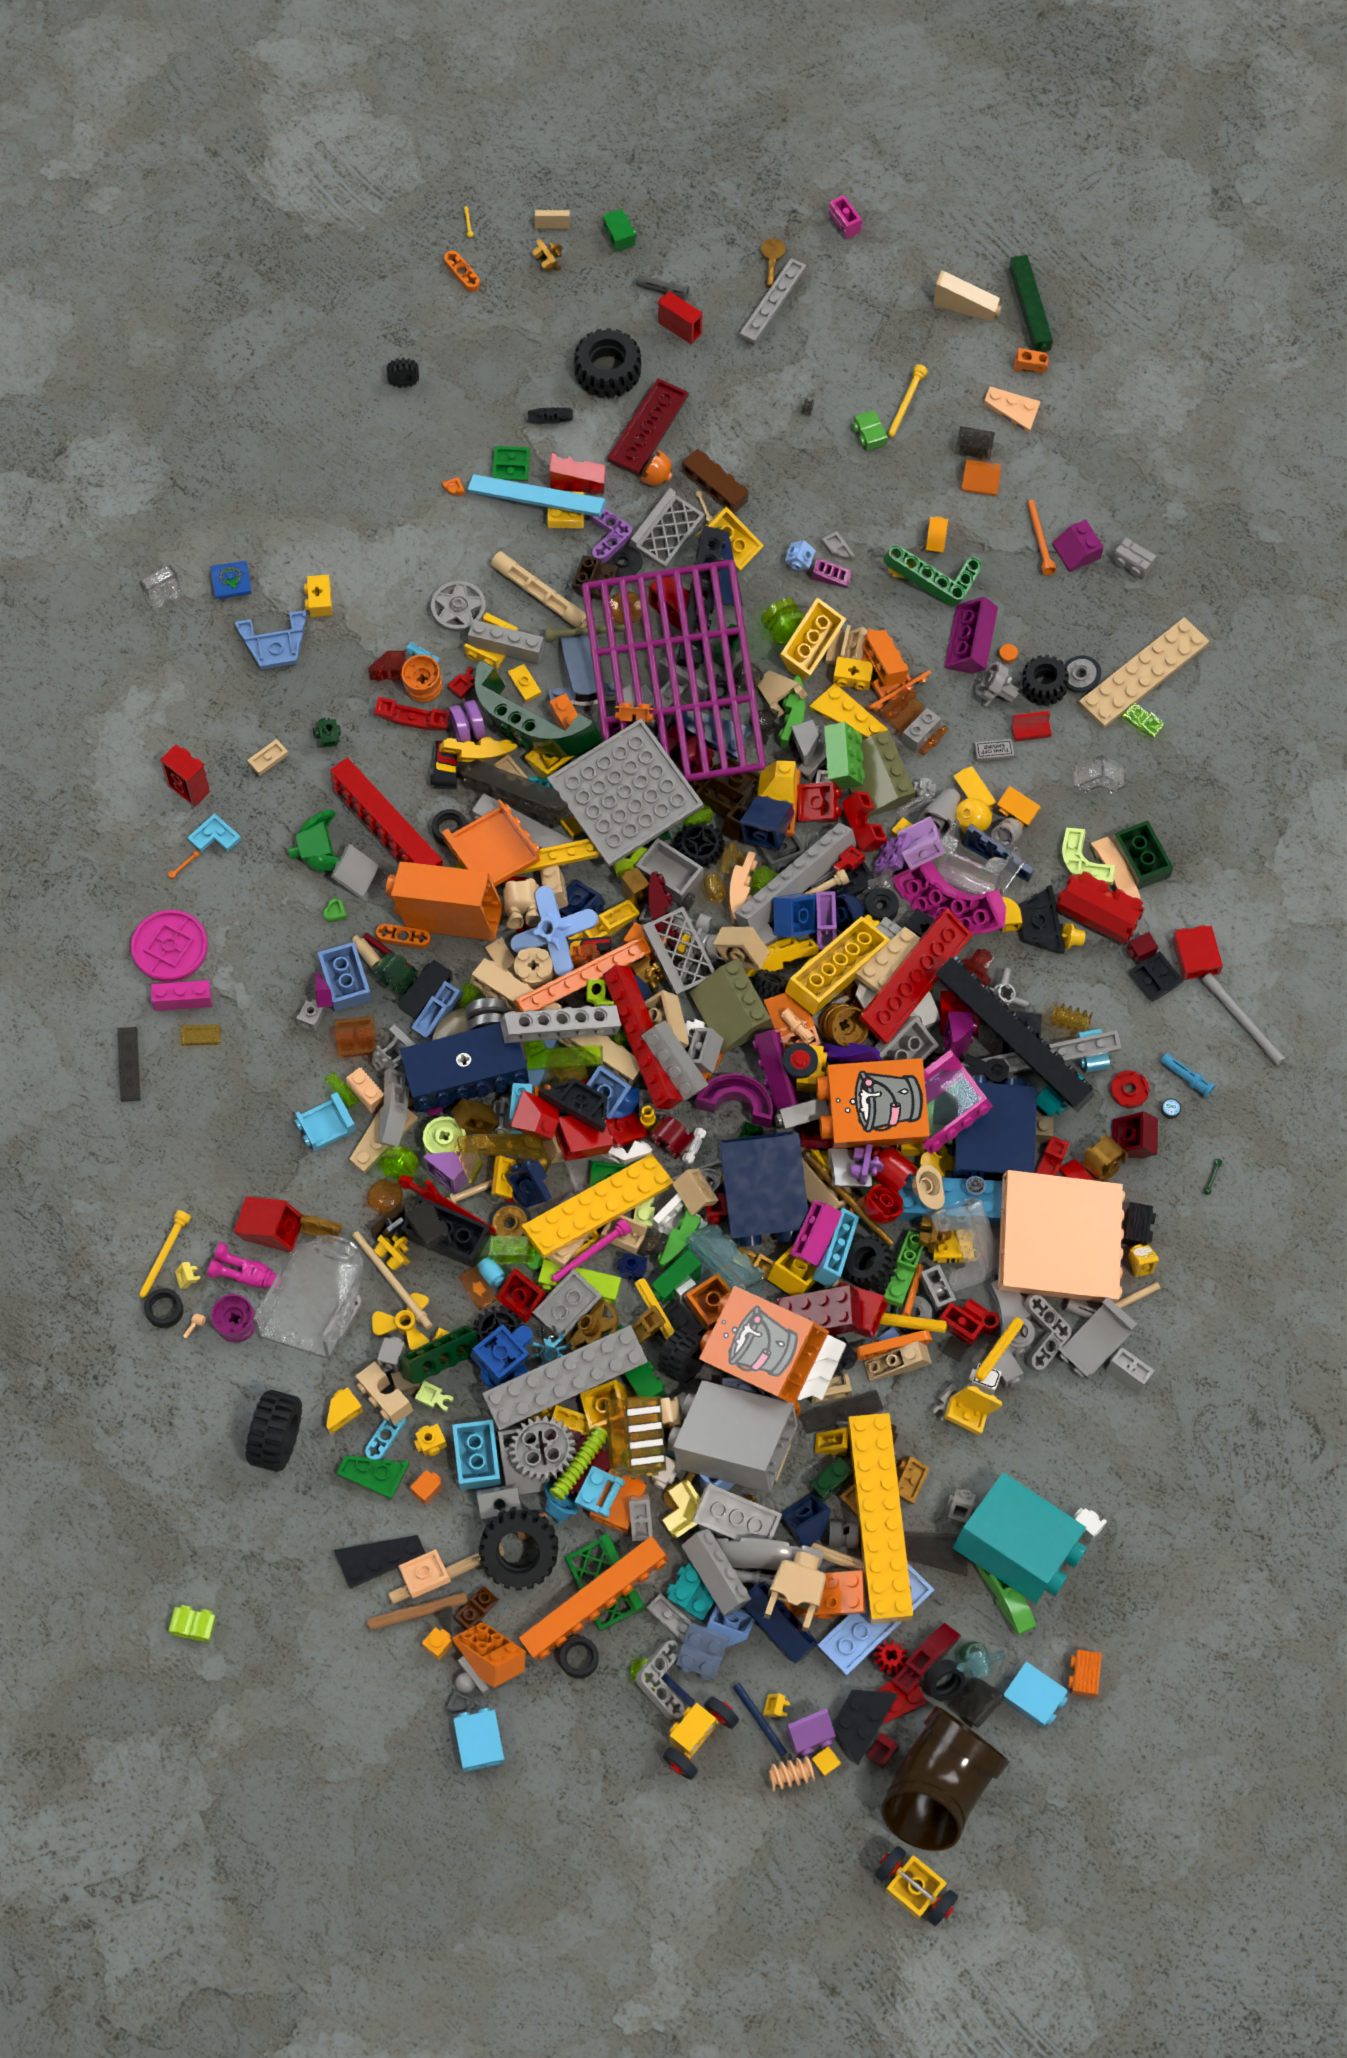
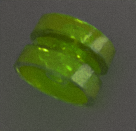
(782, 619)

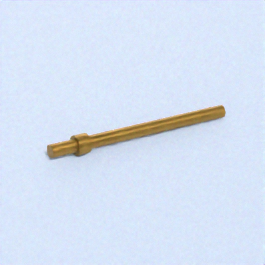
(824, 1173)

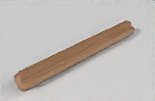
(417, 1611)

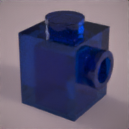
(632, 1267)

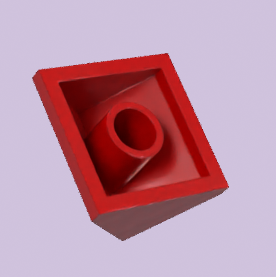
(521, 1295)

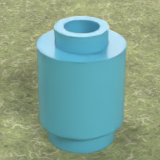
(491, 1272)

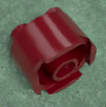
(694, 755)
(672, 1136)

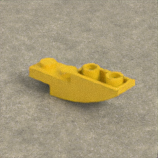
(484, 750)
(785, 950)

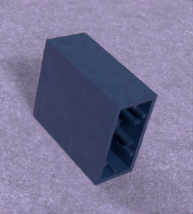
(1002, 1136)
(763, 1187)

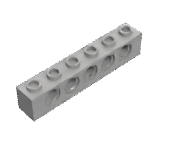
(552, 1029)

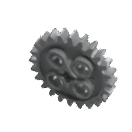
(560, 1444)

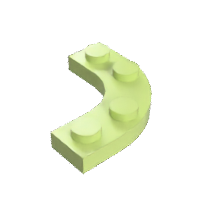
(1075, 860)

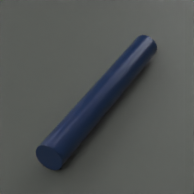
(678, 1690)

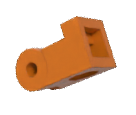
(1030, 360)

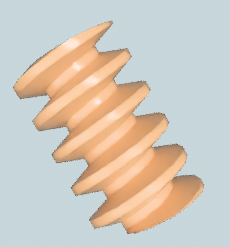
(791, 1773)

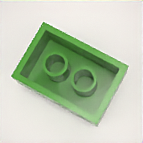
(844, 755)

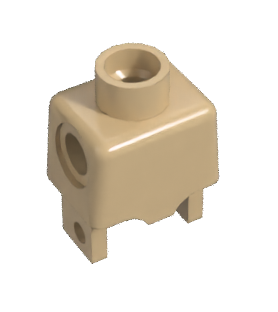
(798, 1585)

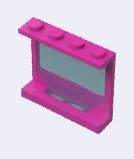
(951, 1099)

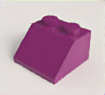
(1078, 546)
(959, 1032)

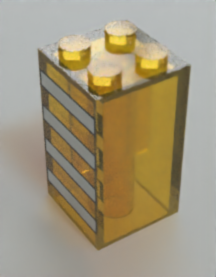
(635, 1436)

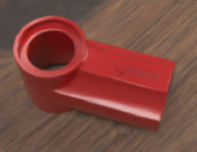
(982, 1315)

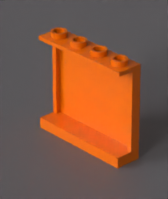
(494, 845)

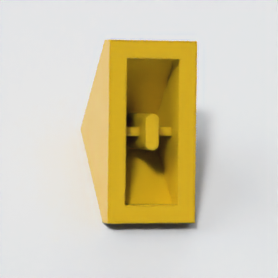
(832, 1442)

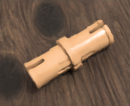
(797, 1026)

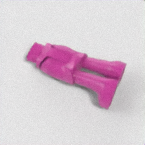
(252, 1274)

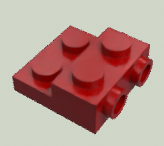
(819, 802)

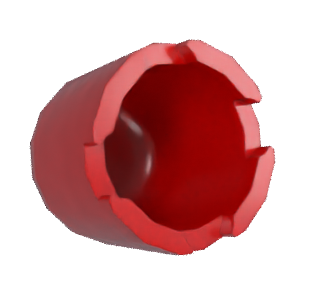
(895, 1168)

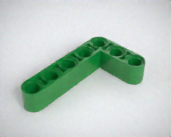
(933, 576)

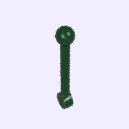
(1218, 1162)

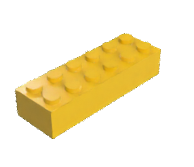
(835, 966)

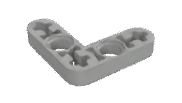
(1052, 1332)
(654, 1677)

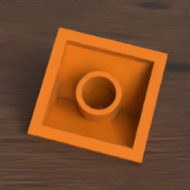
(981, 477)

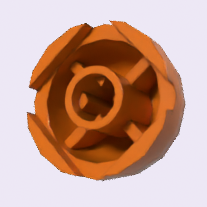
(657, 470)

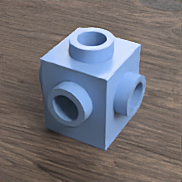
(800, 555)

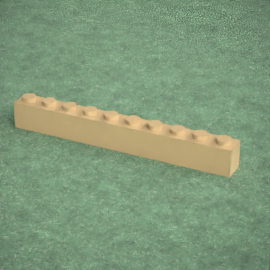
(505, 986)

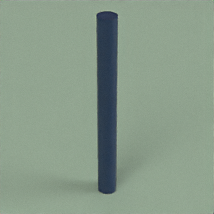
(760, 1719)

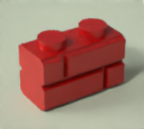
(962, 1324)

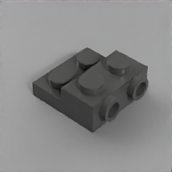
(789, 852)

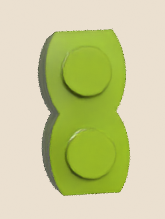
(192, 1624)

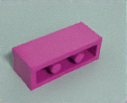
(181, 995)
(816, 1233)

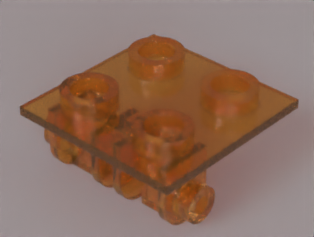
(903, 709)

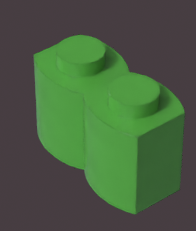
(869, 430)

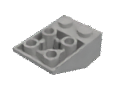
(512, 1476)

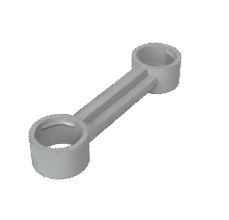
(702, 927)

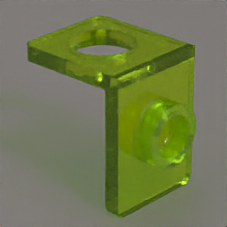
(534, 1048)

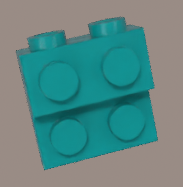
(690, 1593)

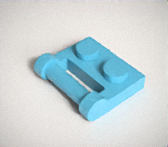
(594, 1488)

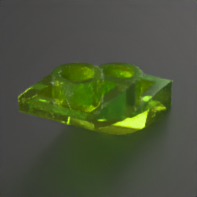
(1142, 720)

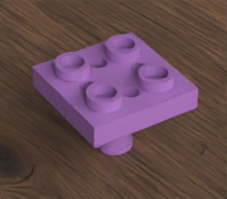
(891, 854)

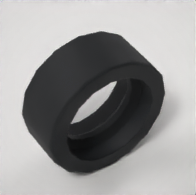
(448, 814)
(156, 1295)
(579, 1641)
(938, 1671)

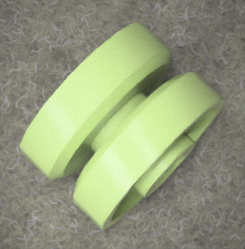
(441, 1135)

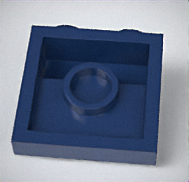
(581, 898)
(527, 1182)

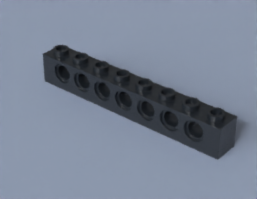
(708, 537)

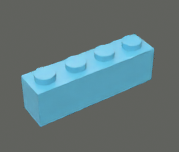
(837, 1250)

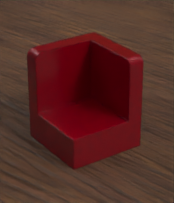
(882, 1750)

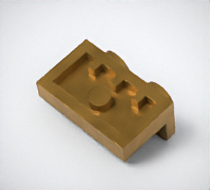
(910, 1478)

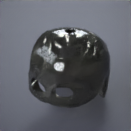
(739, 676)

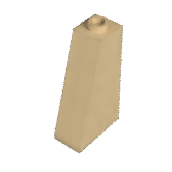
(965, 298)

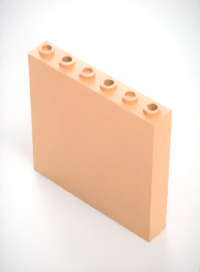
(1061, 1237)

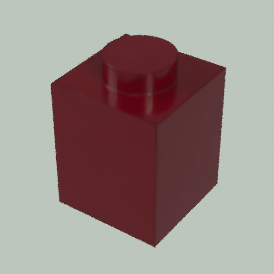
(1142, 948)

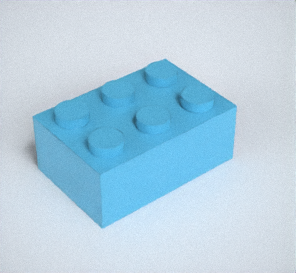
(476, 1455)

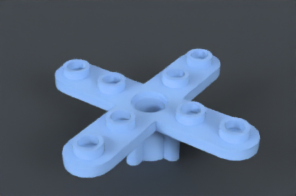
(562, 928)

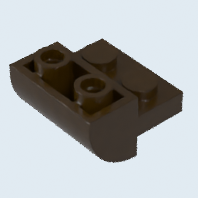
(592, 570)

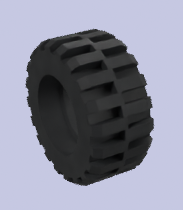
(603, 344)
(273, 1430)
(518, 1575)

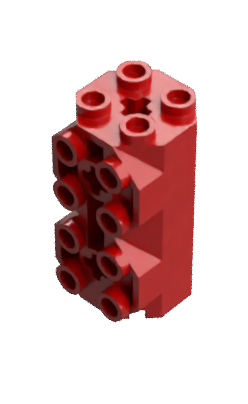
(1099, 908)

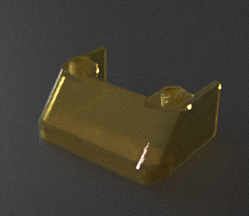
(474, 1145)

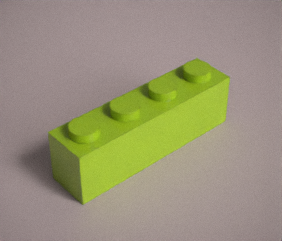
(605, 1284)

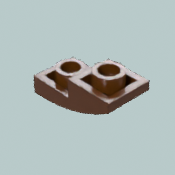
(476, 1609)

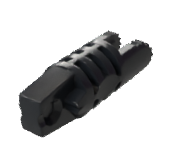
(550, 415)

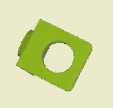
(598, 999)

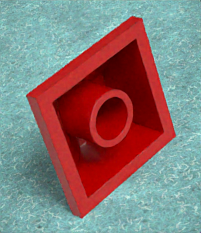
(535, 1117)

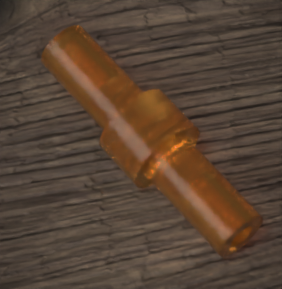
(934, 740)

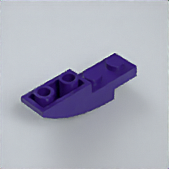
(851, 1054)

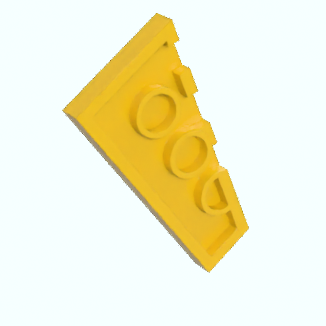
(840, 707)

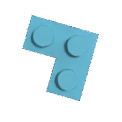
(214, 830)

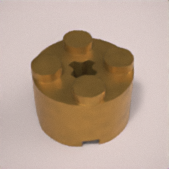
(1104, 1158)

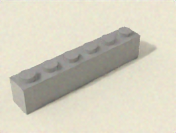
(540, 834)

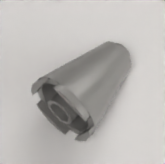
(942, 810)

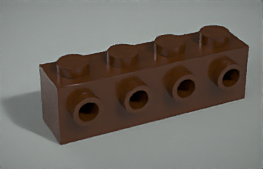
(715, 481)

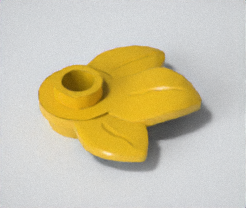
(941, 1162)

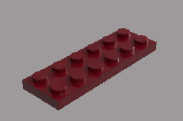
(648, 426)

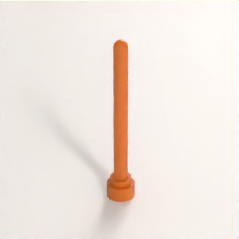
(1048, 566)

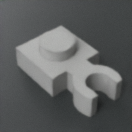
(944, 1398)

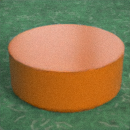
(1008, 653)

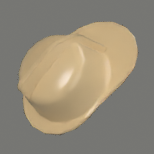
(929, 1187)

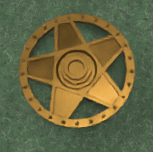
(594, 1325)

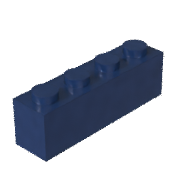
(782, 1625)

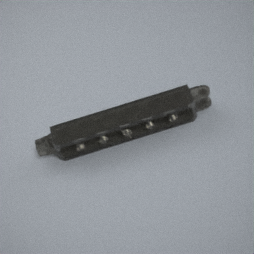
(513, 789)

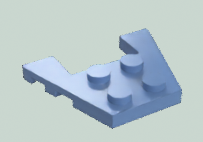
(274, 648)

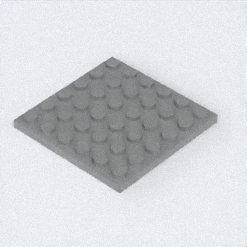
(625, 792)

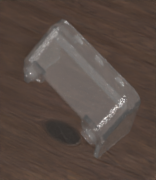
(970, 875)

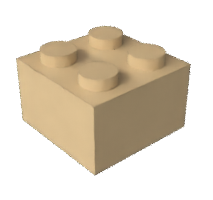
(741, 944)

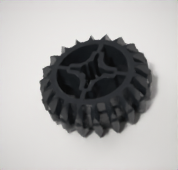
(712, 850)
(494, 1316)

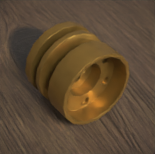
(850, 1031)

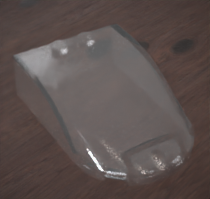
(312, 1296)

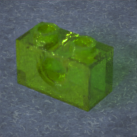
(511, 1249)

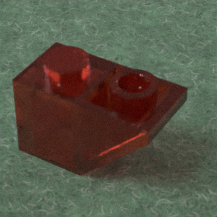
(388, 666)

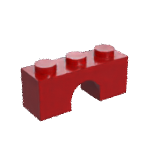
(857, 808)

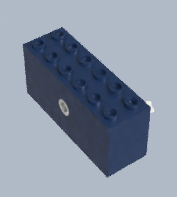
(462, 1067)

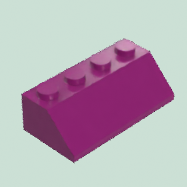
(971, 636)
(777, 1079)

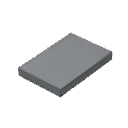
(567, 1303)

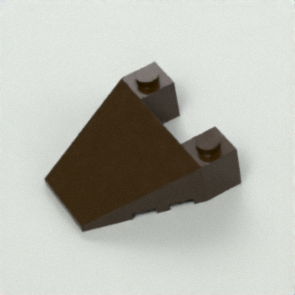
(728, 796)

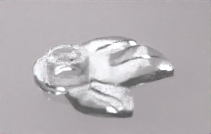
(885, 880)

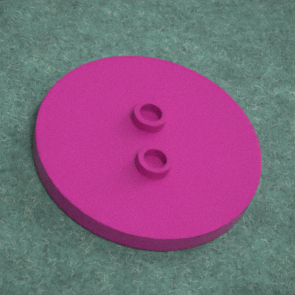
(169, 945)

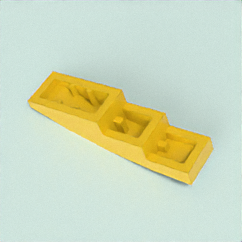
(611, 921)
(570, 1418)

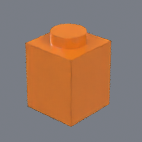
(426, 1487)

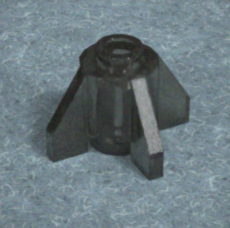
(767, 723)

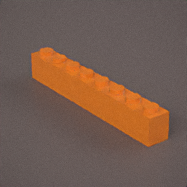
(593, 1598)

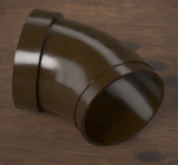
(940, 1783)

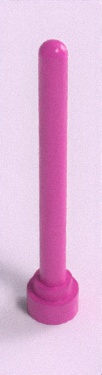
(621, 1229)

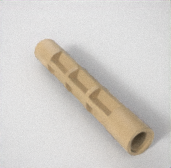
(539, 590)

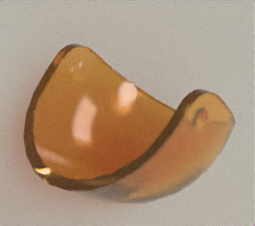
(384, 1196)

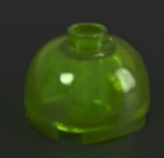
(398, 1162)

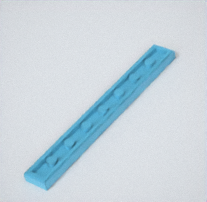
(537, 495)

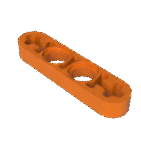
(879, 1348)

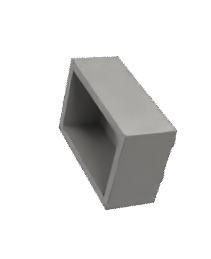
(679, 871)

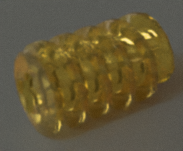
(1070, 1018)

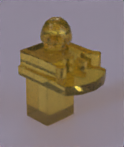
(729, 856)

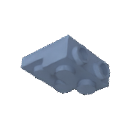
(702, 1651)

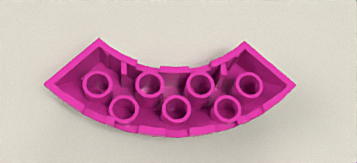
(932, 893)

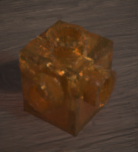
(584, 954)

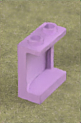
(925, 843)

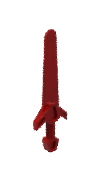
(433, 1195)

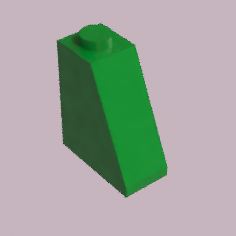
(681, 1271)

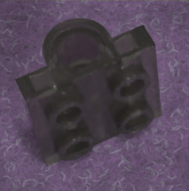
(976, 1702)

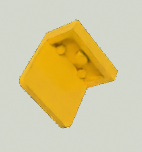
(970, 1408)

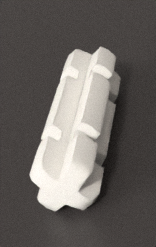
(694, 1146)

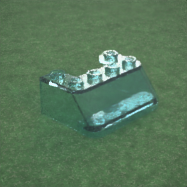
(726, 1259)

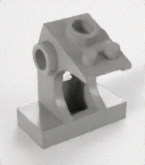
(381, 1060)

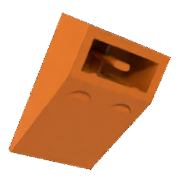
(776, 1006)
(490, 1654)

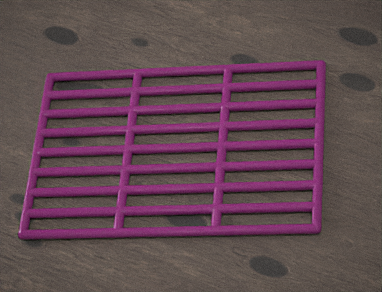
(668, 641)

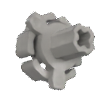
(996, 683)

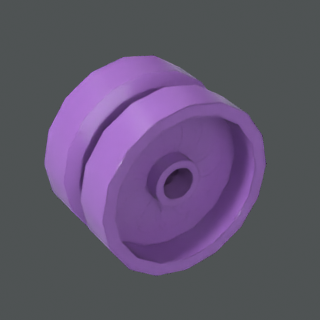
(467, 722)

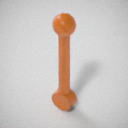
(172, 874)

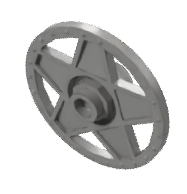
(458, 605)

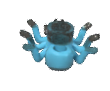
(549, 1351)

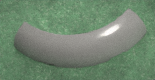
(762, 1552)

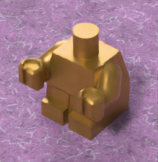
(645, 971)

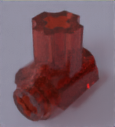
(979, 965)

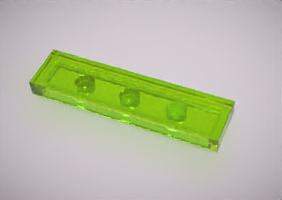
(567, 1058)

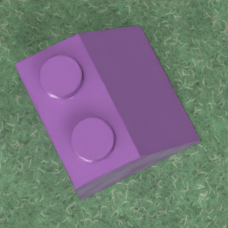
(446, 1169)
(811, 1733)

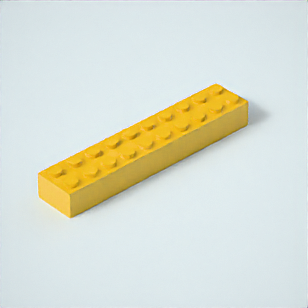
(880, 1519)

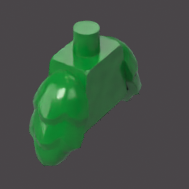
(315, 843)

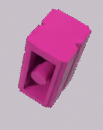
(845, 216)

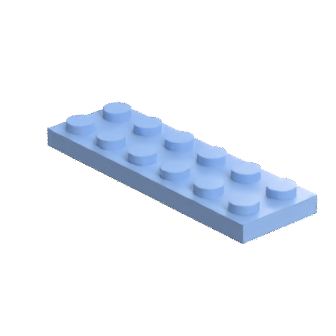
(857, 1638)

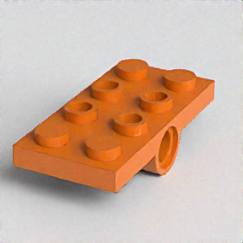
(841, 1596)

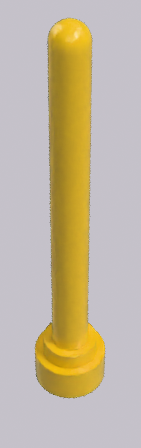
(919, 373)
(181, 1218)

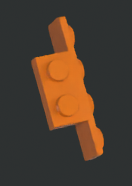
(888, 692)

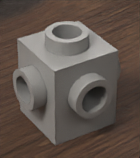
(961, 1505)

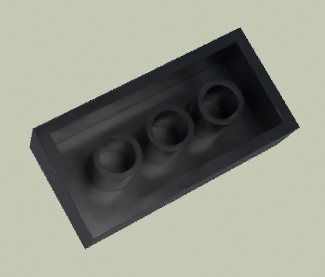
(465, 1235)

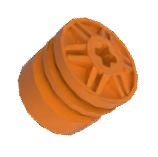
(418, 670)

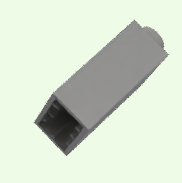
(733, 1435)

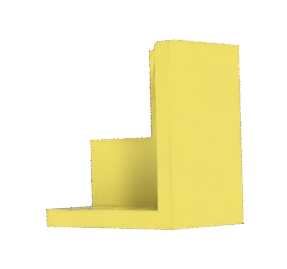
(686, 1501)

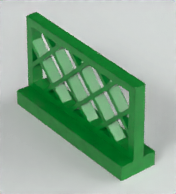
(613, 1556)

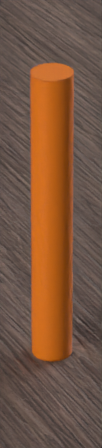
(912, 1290)

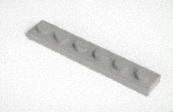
(772, 301)

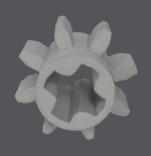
(923, 785)

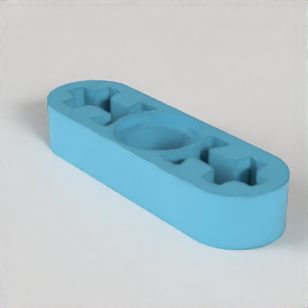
(383, 1450)

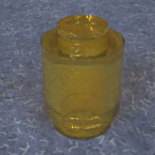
(714, 887)

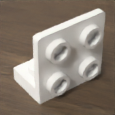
(670, 1215)

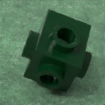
(327, 732)

